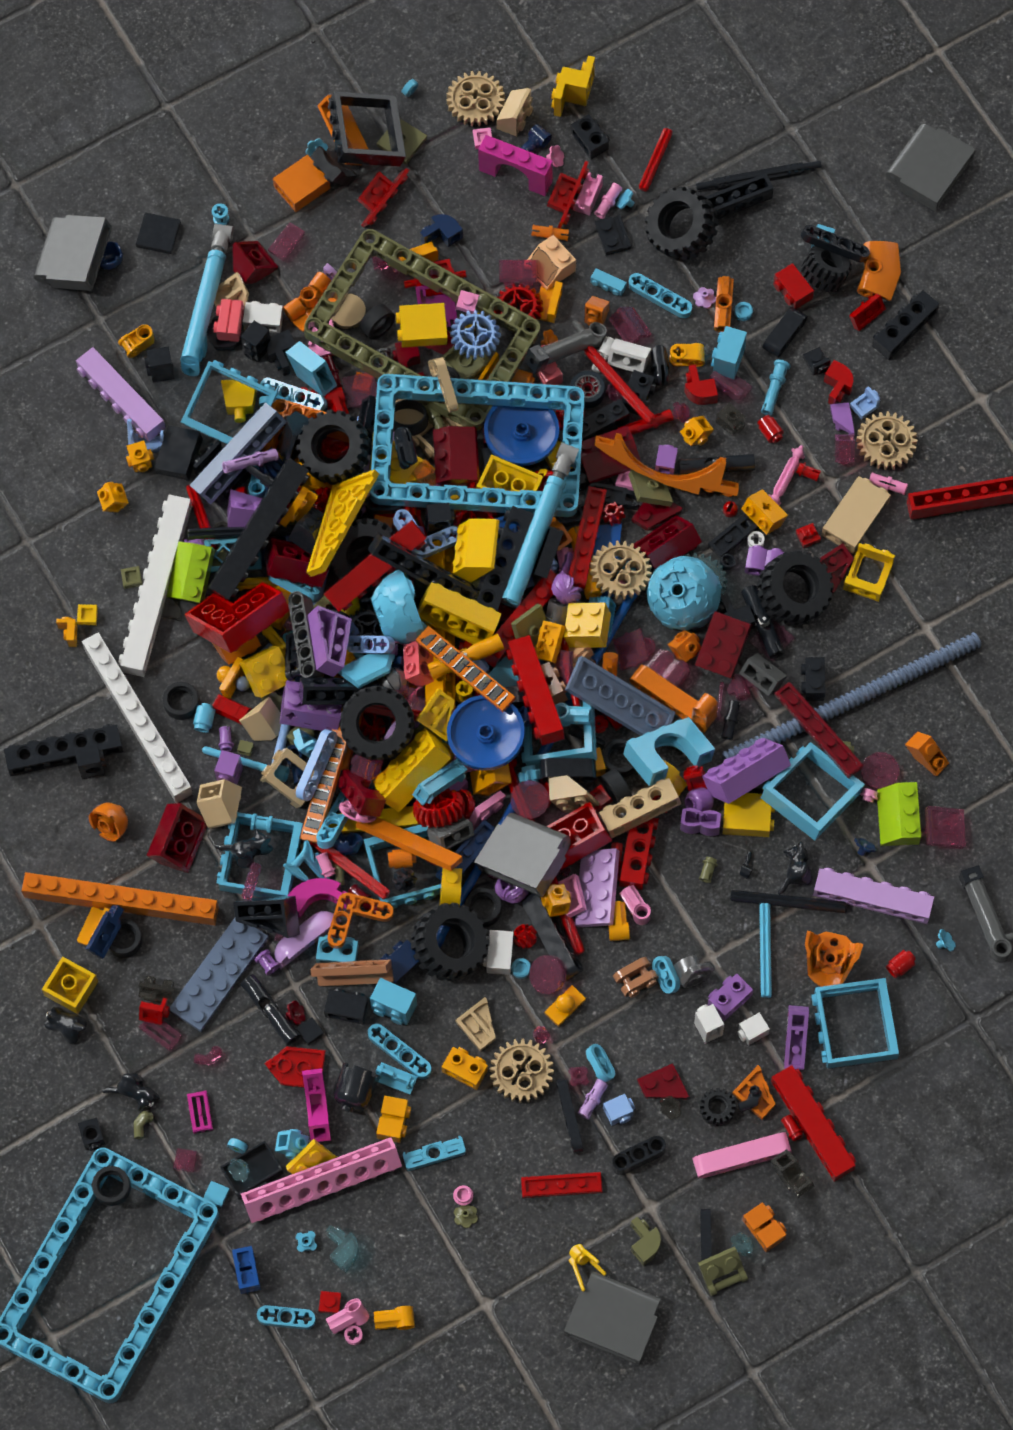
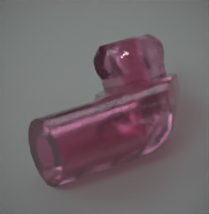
(209, 1059)

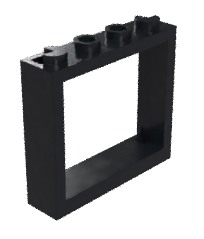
(362, 156)

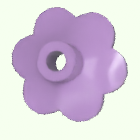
(704, 297)

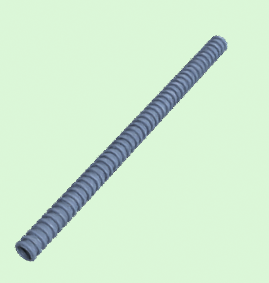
(869, 691)

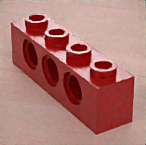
(638, 877)

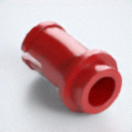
(808, 471)
(792, 1128)

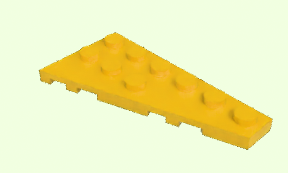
(339, 514)

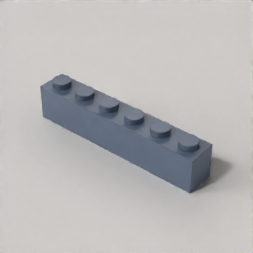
(247, 441)

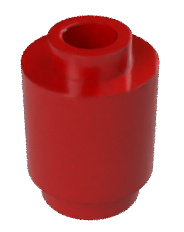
(770, 429)
(901, 963)

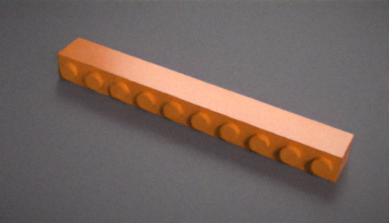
(130, 899)

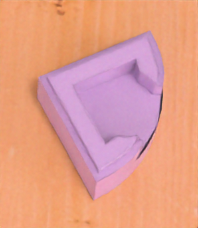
(329, 271)

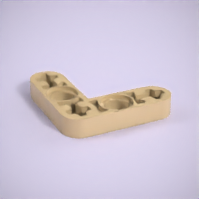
(439, 369)

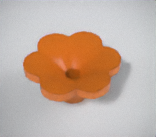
(549, 337)

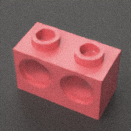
(416, 663)

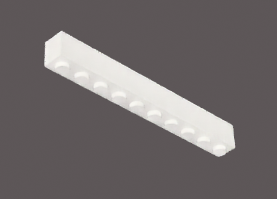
(155, 586)
(137, 718)

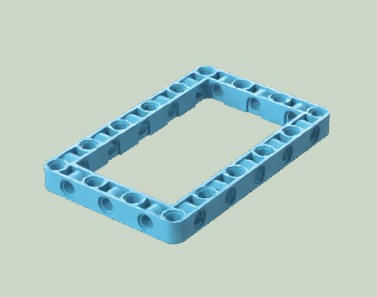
(477, 393)
(159, 1303)

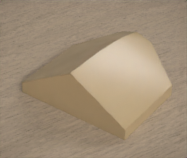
(232, 289)
(262, 721)

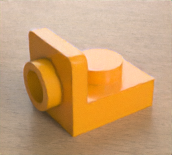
(70, 630)

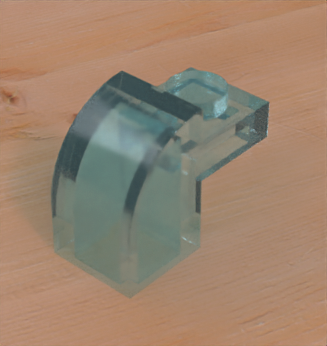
(347, 1250)

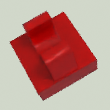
(808, 535)

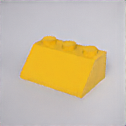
(508, 476)
(475, 548)

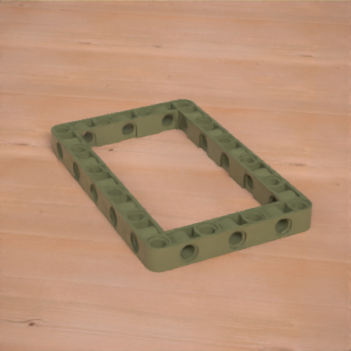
(446, 283)

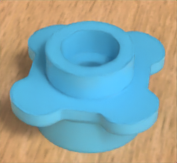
(302, 1246)

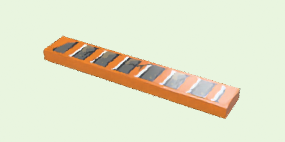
(465, 669)
(324, 792)

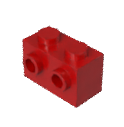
(793, 286)

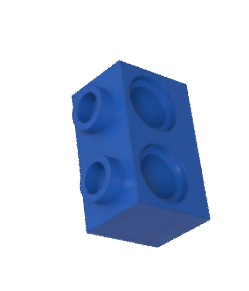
(246, 1269)

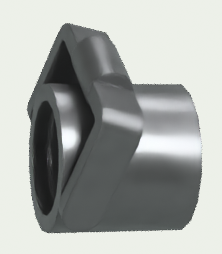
(556, 612)
(691, 971)

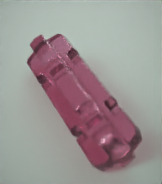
(251, 881)

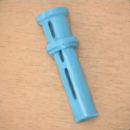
(777, 379)

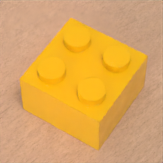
(587, 625)
(265, 671)
(70, 985)

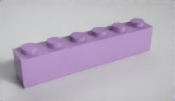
(120, 394)
(873, 896)

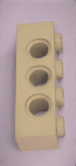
(635, 817)

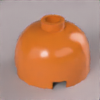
(109, 820)

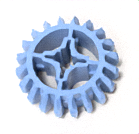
(468, 334)

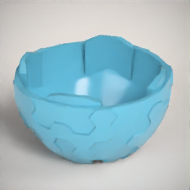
(697, 601)
(396, 608)

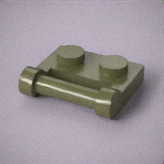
(720, 1265)

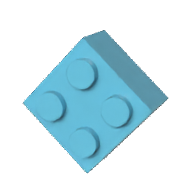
(729, 352)
(393, 1002)

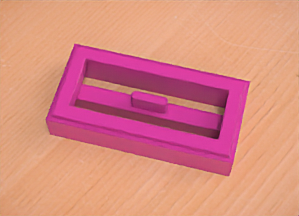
(202, 1128)

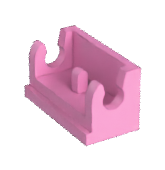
(588, 194)

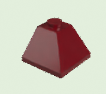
(252, 261)

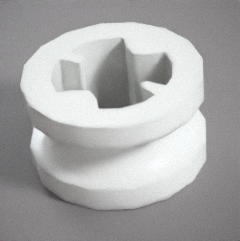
(759, 535)

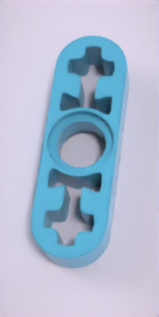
(312, 592)
(270, 1321)

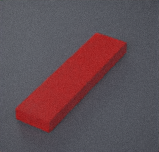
(561, 1185)

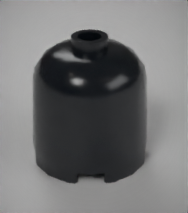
(355, 1088)

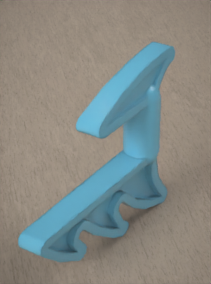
(309, 858)

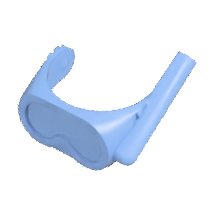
(154, 444)

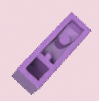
(796, 1036)

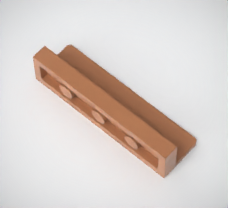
(352, 972)

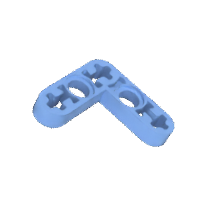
(440, 535)

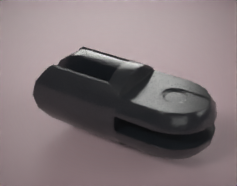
(659, 364)
(405, 448)

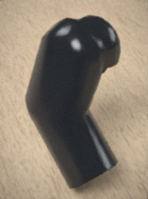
(752, 1100)

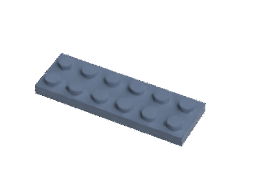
(617, 698)
(218, 974)

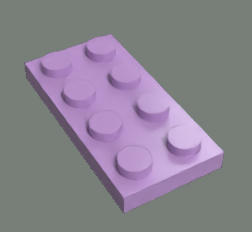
(598, 885)

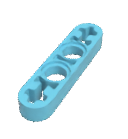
(658, 297)
(293, 393)
(333, 833)
(399, 1051)

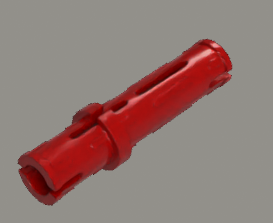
(641, 425)

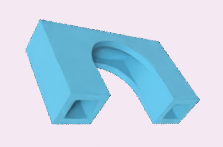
(681, 735)

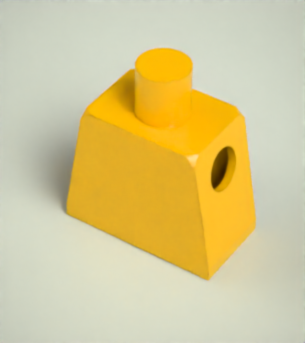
(238, 399)

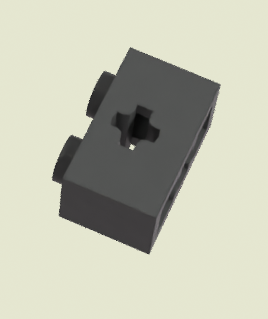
(763, 674)

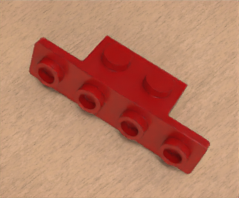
(378, 192)
(564, 192)

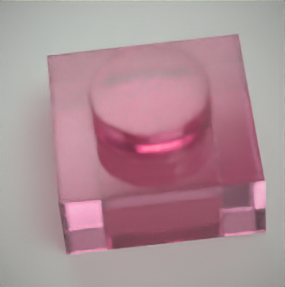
(185, 1160)

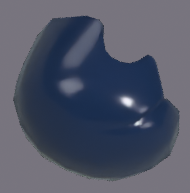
(112, 256)
(349, 844)

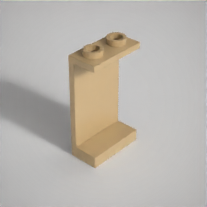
(855, 513)

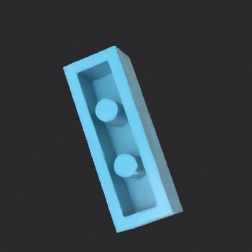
(608, 282)

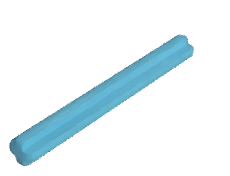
(765, 950)

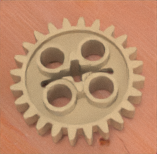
(473, 112)
(874, 450)
(606, 560)
(537, 1079)

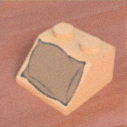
(553, 262)

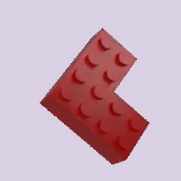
(235, 623)

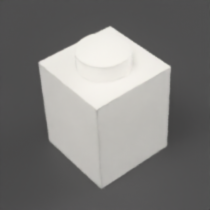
(753, 1029)

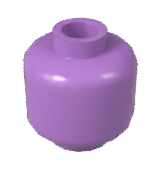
(699, 799)

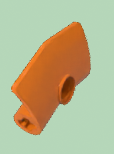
(886, 261)
(301, 307)

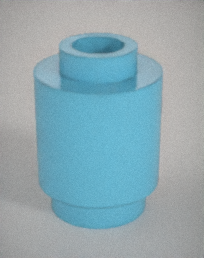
(204, 717)

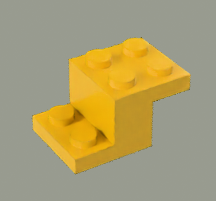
(573, 86)

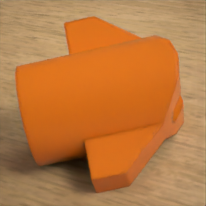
(610, 662)

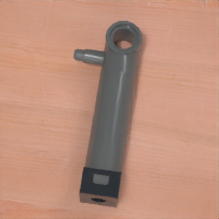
(539, 357)
(973, 883)

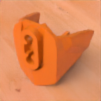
(843, 957)

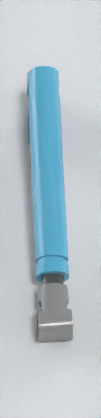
(196, 339)
(539, 526)

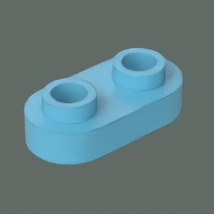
(667, 975)
(600, 1062)

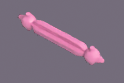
(787, 474)

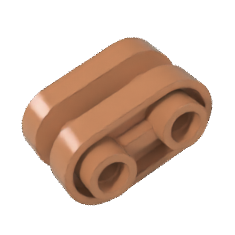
(633, 987)

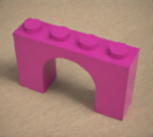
(538, 169)

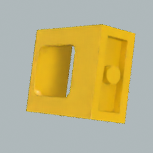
(862, 587)

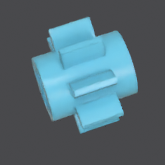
(529, 773)

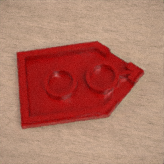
(290, 1063)

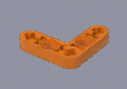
(354, 908)

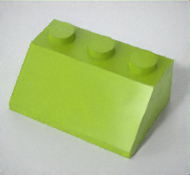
(190, 572)
(899, 814)

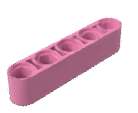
(741, 1155)

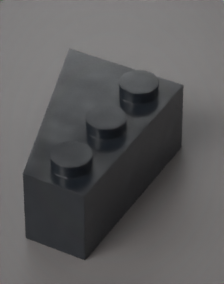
(269, 913)

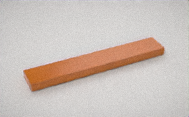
(411, 843)

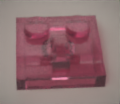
(945, 827)

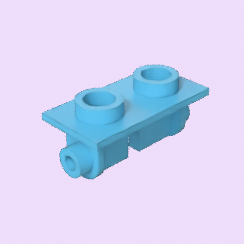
(396, 1078)

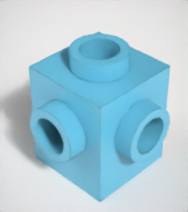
(291, 1142)

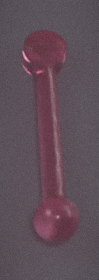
(720, 701)

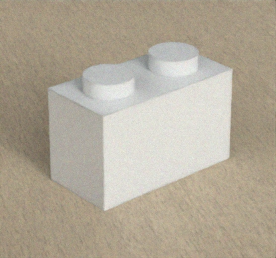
(266, 314)
(628, 356)
(499, 952)
(708, 1023)

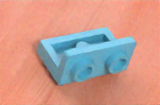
(304, 742)

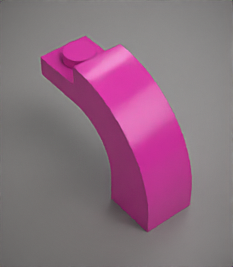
(315, 890)
(316, 1105)

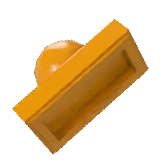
(228, 676)
(565, 1005)

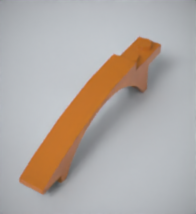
(708, 478)

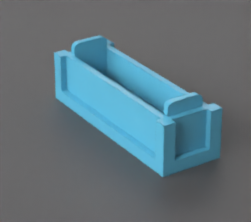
(439, 782)

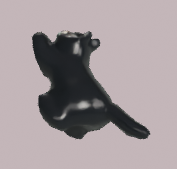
(246, 850)
(798, 870)
(67, 1024)
(132, 1086)

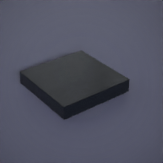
(158, 233)

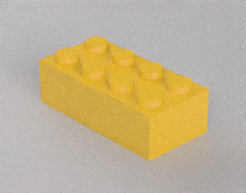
(457, 614)
(412, 766)

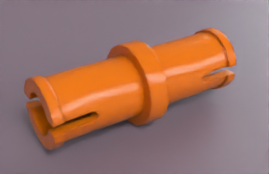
(547, 232)

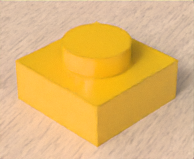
(87, 615)

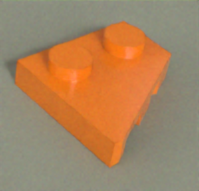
(742, 1091)

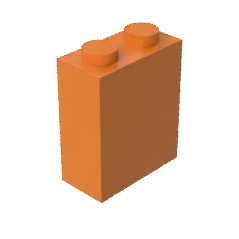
(301, 183)

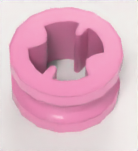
(357, 1340)

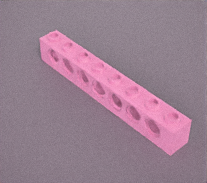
(312, 1179)

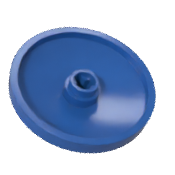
(521, 433)
(484, 735)

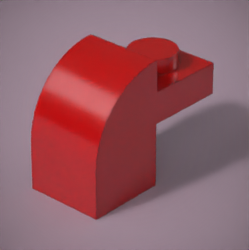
(841, 379)
(698, 391)

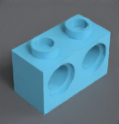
(336, 954)

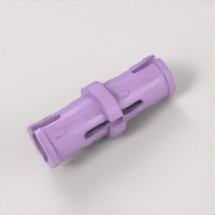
(592, 1099)

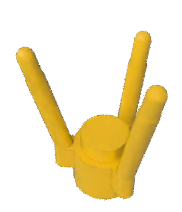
(581, 1256)

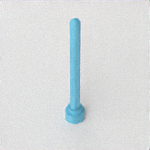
(282, 772)

